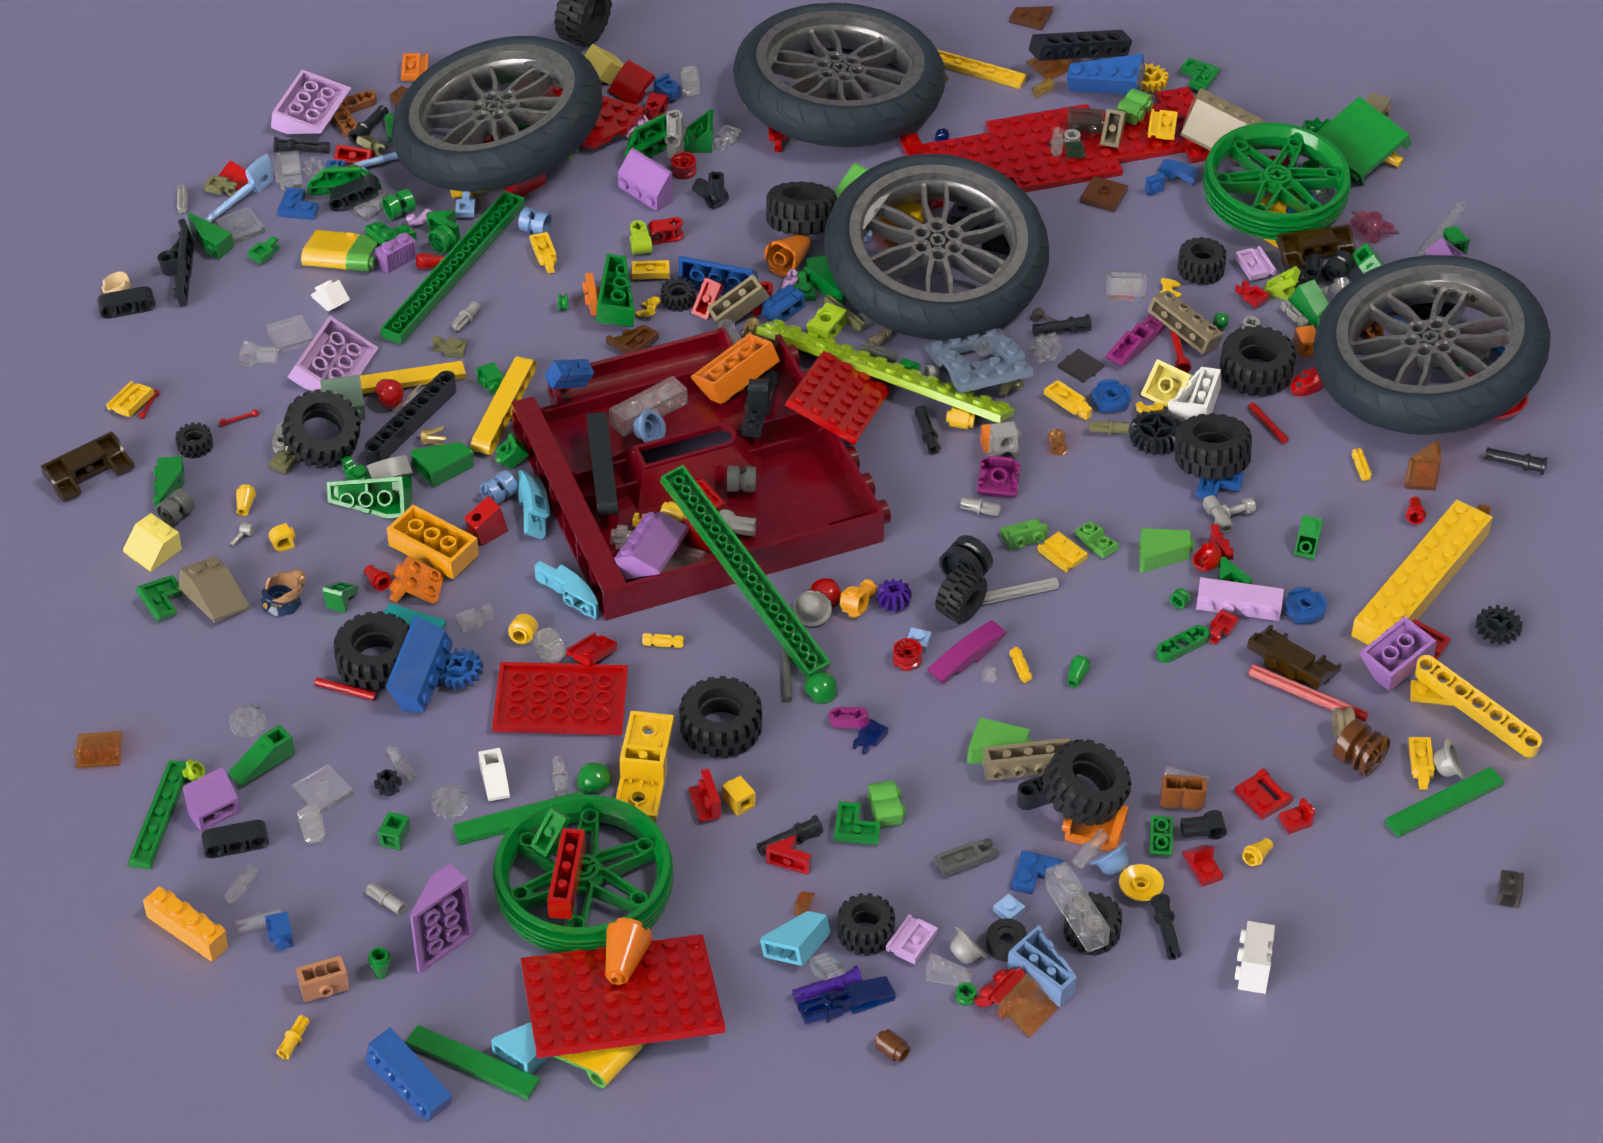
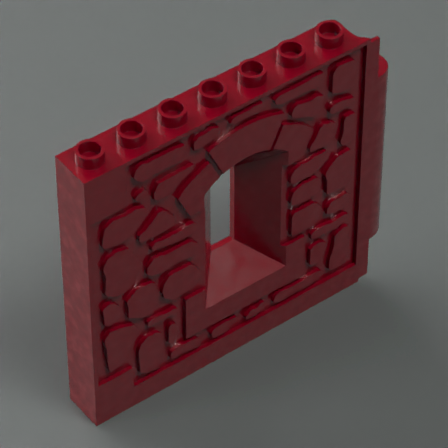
(807, 481)

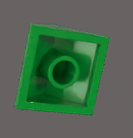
(700, 134)

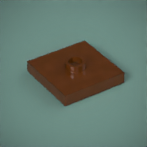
(1104, 193)

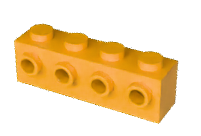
(186, 923)

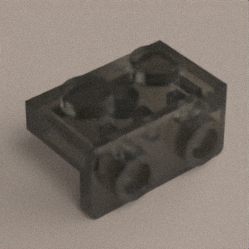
(1085, 120)

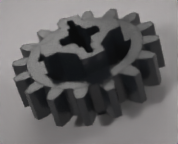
(1499, 624)

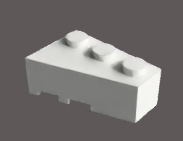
(1197, 396)
(1255, 957)

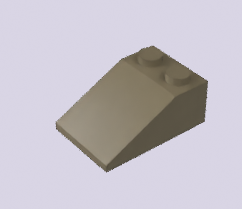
(212, 589)

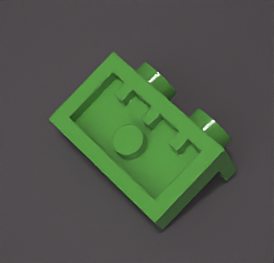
(1024, 533)

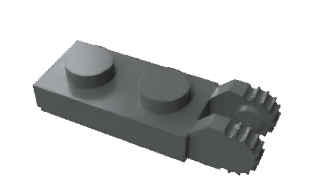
(965, 856)

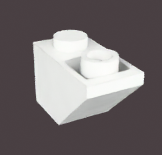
(330, 294)
(493, 774)

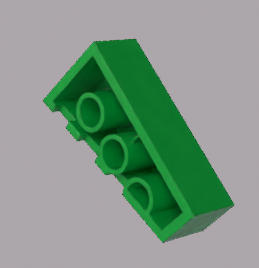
(615, 296)

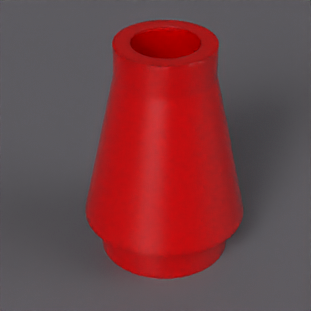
(427, 261)
(1415, 512)
(378, 578)

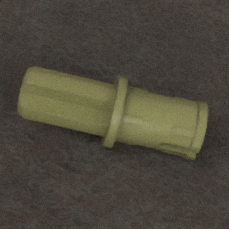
(1109, 427)

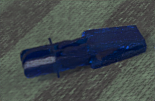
(857, 998)

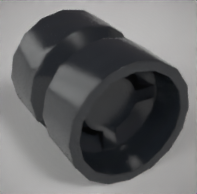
(1338, 266)

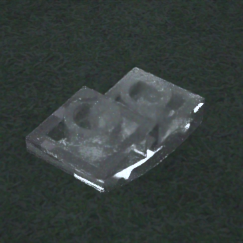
(370, 208)

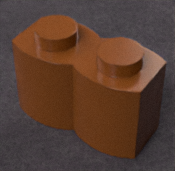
(1183, 792)

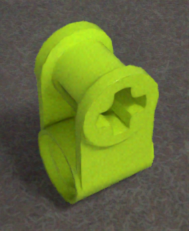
(640, 238)

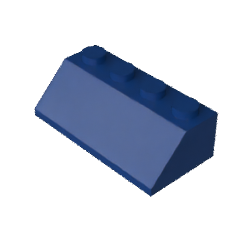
(697, 270)
(419, 665)

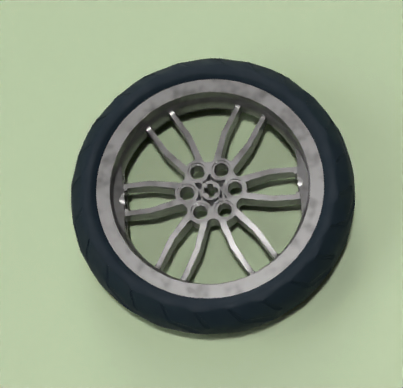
(878, 39)
(532, 67)
(936, 246)
(1431, 344)

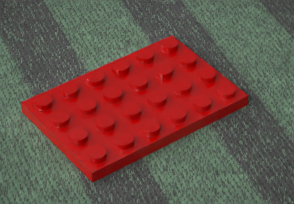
(838, 397)
(560, 698)

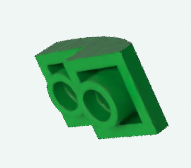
(1161, 835)

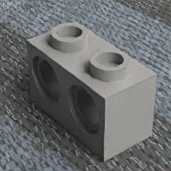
(1004, 440)

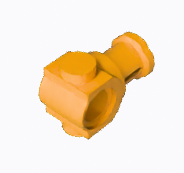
(855, 599)

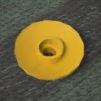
(1141, 882)

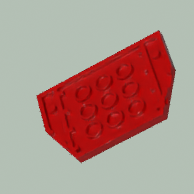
(614, 119)

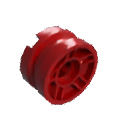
(683, 165)
(907, 654)

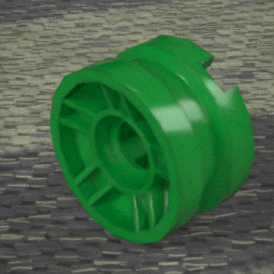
(442, 239)

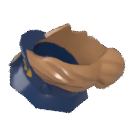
(283, 592)

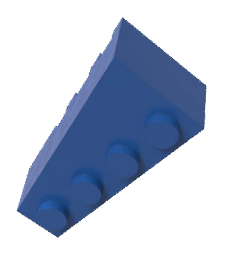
(1107, 75)
(407, 1074)

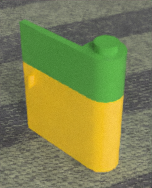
(340, 251)
(603, 1064)

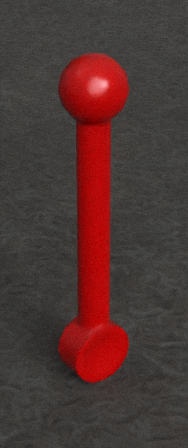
(142, 414)
(223, 422)

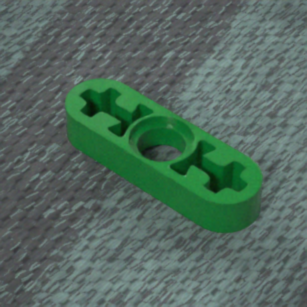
(1188, 636)

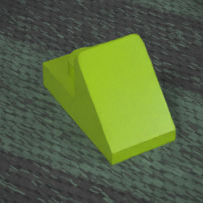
(1283, 284)

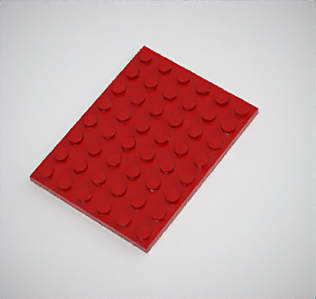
(582, 1011)

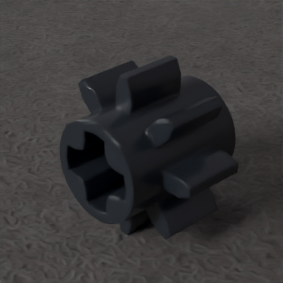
(388, 782)

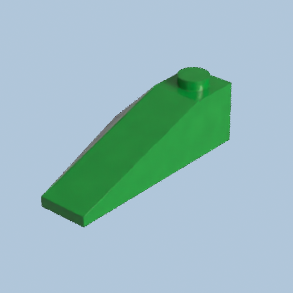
(376, 496)

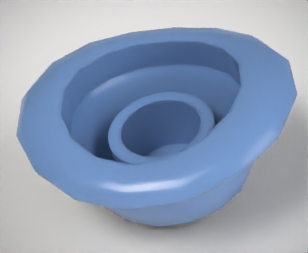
(649, 426)
(1113, 861)

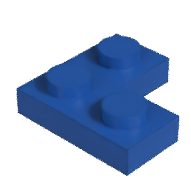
(294, 207)
(1212, 486)
(1029, 869)

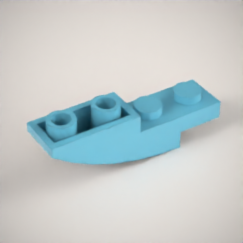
(534, 502)
(574, 589)

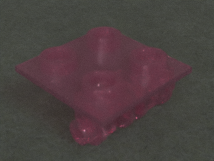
(1372, 225)

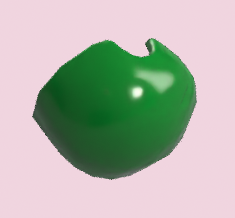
(1314, 125)
(821, 687)
(594, 778)

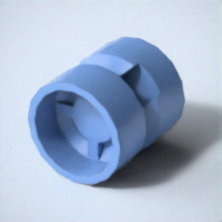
(535, 221)
(500, 487)

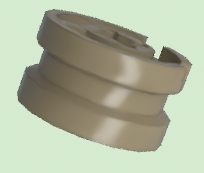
(1341, 719)

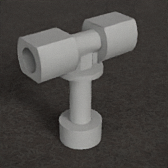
(1223, 513)

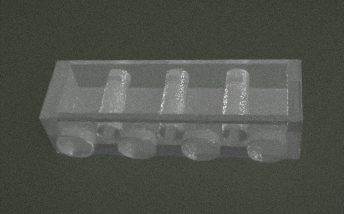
(661, 398)
(1077, 906)

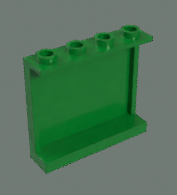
(1364, 137)

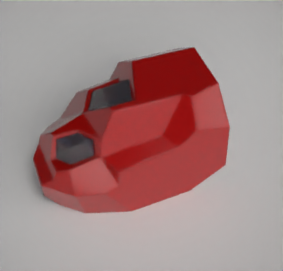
(1306, 383)

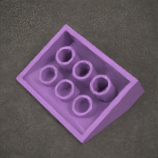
(441, 917)

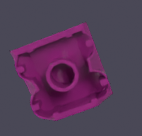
(999, 477)

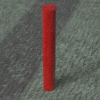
(1268, 422)
(345, 689)

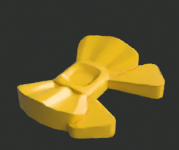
(1168, 284)
(651, 306)
(1140, 407)

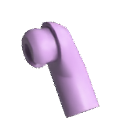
(417, 221)
(791, 278)

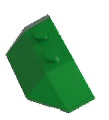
(649, 137)
(334, 176)

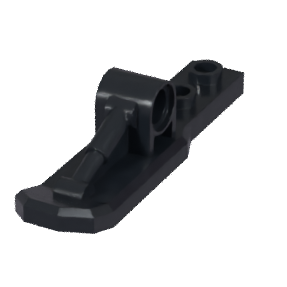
(179, 262)
(759, 403)

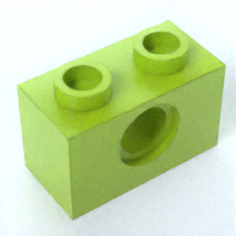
(828, 321)

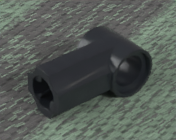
(1210, 824)

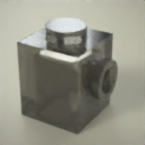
(1510, 888)

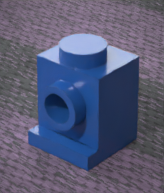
(667, 86)
(279, 930)

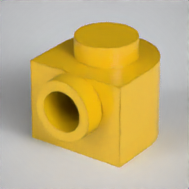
(282, 537)

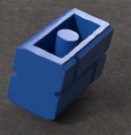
(783, 304)
(569, 373)

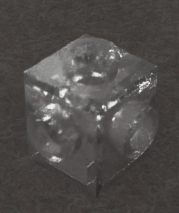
(1046, 347)

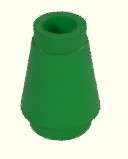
(1078, 670)
(379, 961)

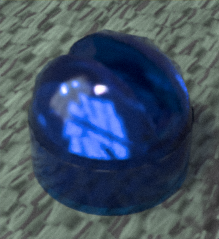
(942, 134)

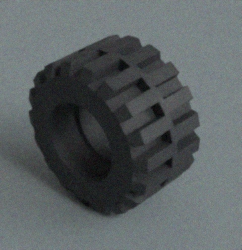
(1201, 260)
(961, 595)
(1112, 916)
(865, 938)

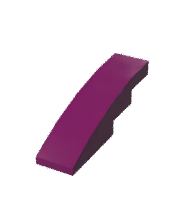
(1136, 341)
(967, 650)

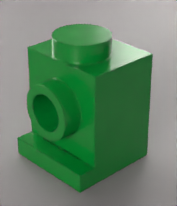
(1456, 238)
(489, 377)
(511, 452)
(394, 830)

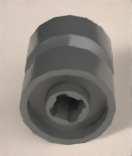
(741, 479)
(175, 507)

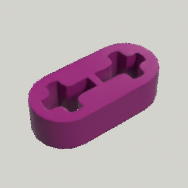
(849, 717)

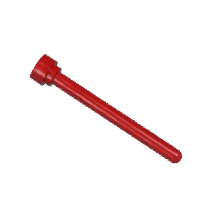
(1182, 362)

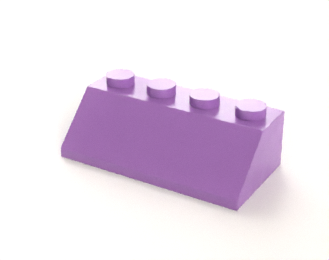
(650, 545)

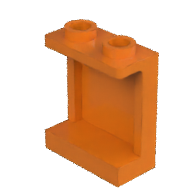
(1082, 833)

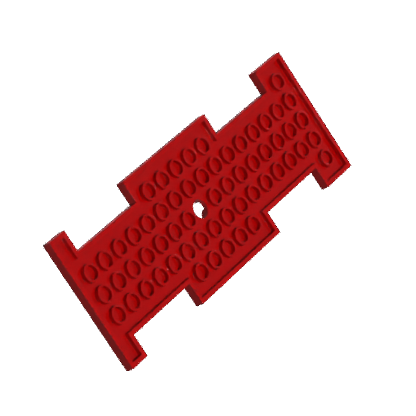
(1021, 149)

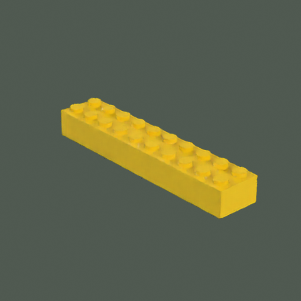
(1424, 571)

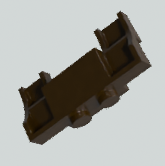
(1324, 241)
(84, 462)
(1291, 659)

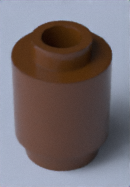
(892, 1045)

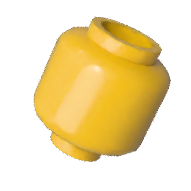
(523, 629)

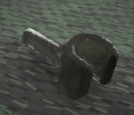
(1039, 314)

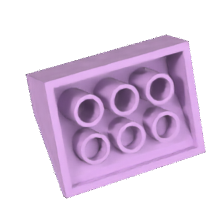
(308, 104)
(332, 354)

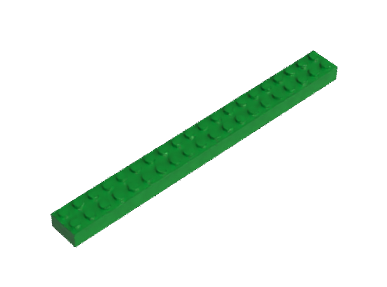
(452, 268)
(745, 572)

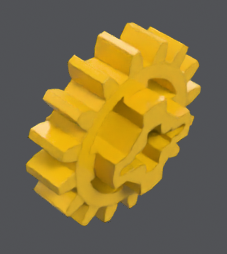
(1154, 78)

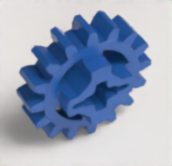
(461, 669)

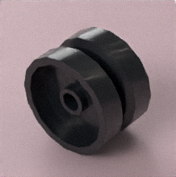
(967, 552)

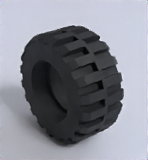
(581, 20)
(799, 207)
(1253, 376)
(325, 406)
(1213, 446)
(364, 633)
(720, 737)
(1074, 798)

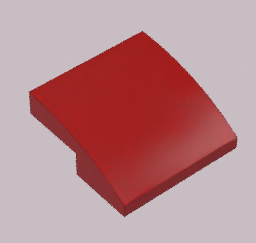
(631, 83)

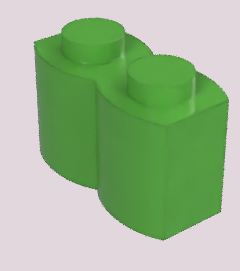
(1135, 105)
(885, 803)

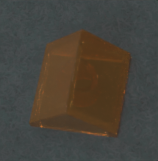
(1424, 468)

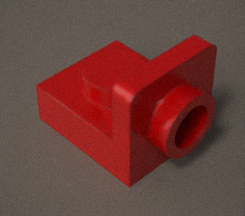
(1298, 817)

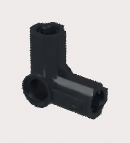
(712, 190)
(1311, 271)

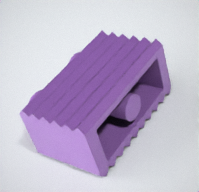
(395, 252)

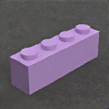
(1240, 599)

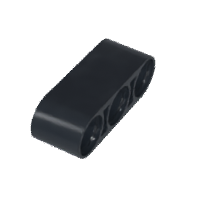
(354, 192)
(126, 302)
(1031, 794)
(235, 839)

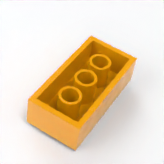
(432, 541)

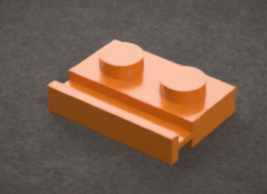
(413, 65)

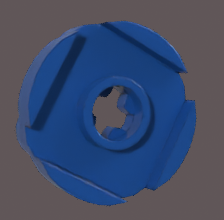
(1105, 403)
(1300, 614)

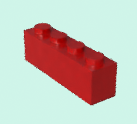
(566, 873)

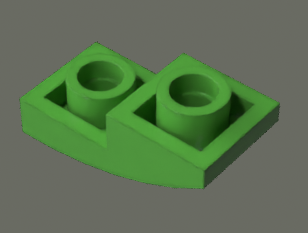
(1094, 538)

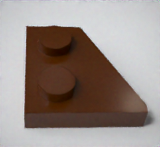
(1031, 16)
(633, 339)

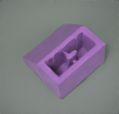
(211, 799)

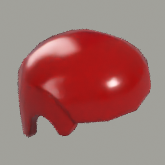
(389, 393)
(1207, 557)
(829, 588)

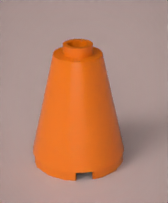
(786, 253)
(625, 948)

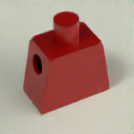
(486, 521)

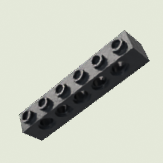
(1080, 45)

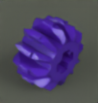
(894, 595)

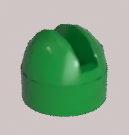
(1221, 320)

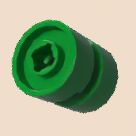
(397, 204)

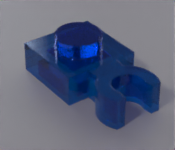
(870, 735)

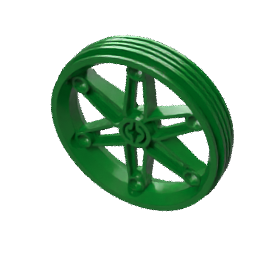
(1276, 179)
(588, 813)

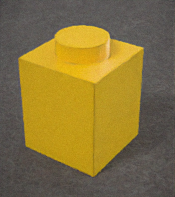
(738, 795)

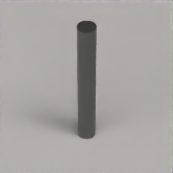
(786, 670)

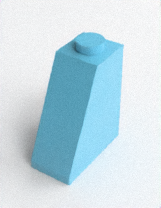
(796, 939)
(518, 1049)

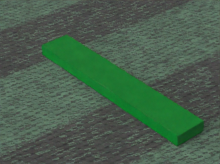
(1444, 802)
(158, 816)
(493, 824)
(473, 1062)

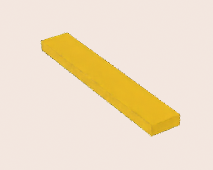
(983, 70)
(412, 376)

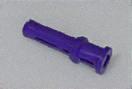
(837, 983)

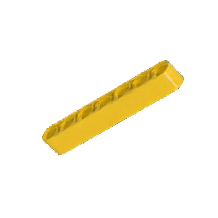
(500, 411)
(1482, 715)

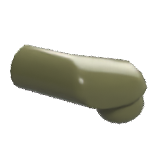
(1005, 387)

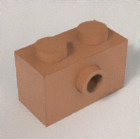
(322, 978)

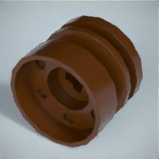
(1361, 747)

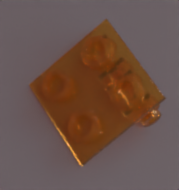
(1050, 68)
(98, 749)
(1027, 1006)

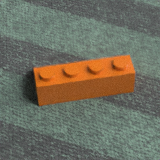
(734, 368)

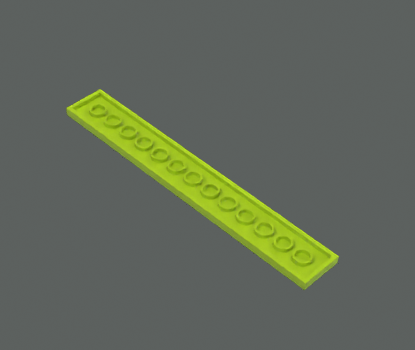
(892, 373)

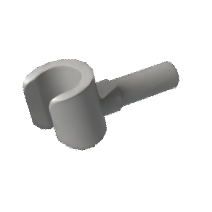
(245, 529)

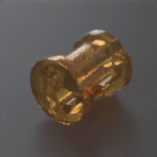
(1057, 442)

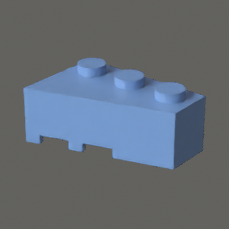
(1044, 966)

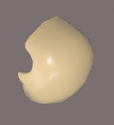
(116, 282)

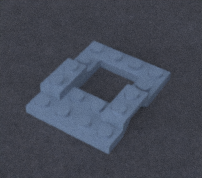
(1006, 366)

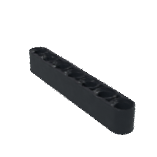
(411, 417)
(602, 464)

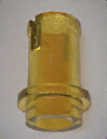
(1043, 87)

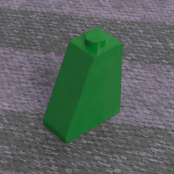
(1309, 301)
(442, 462)

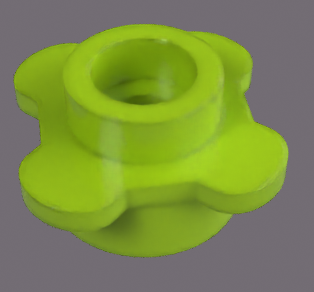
(193, 770)

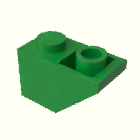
(1308, 536)

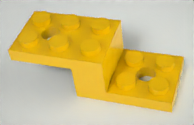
(645, 761)

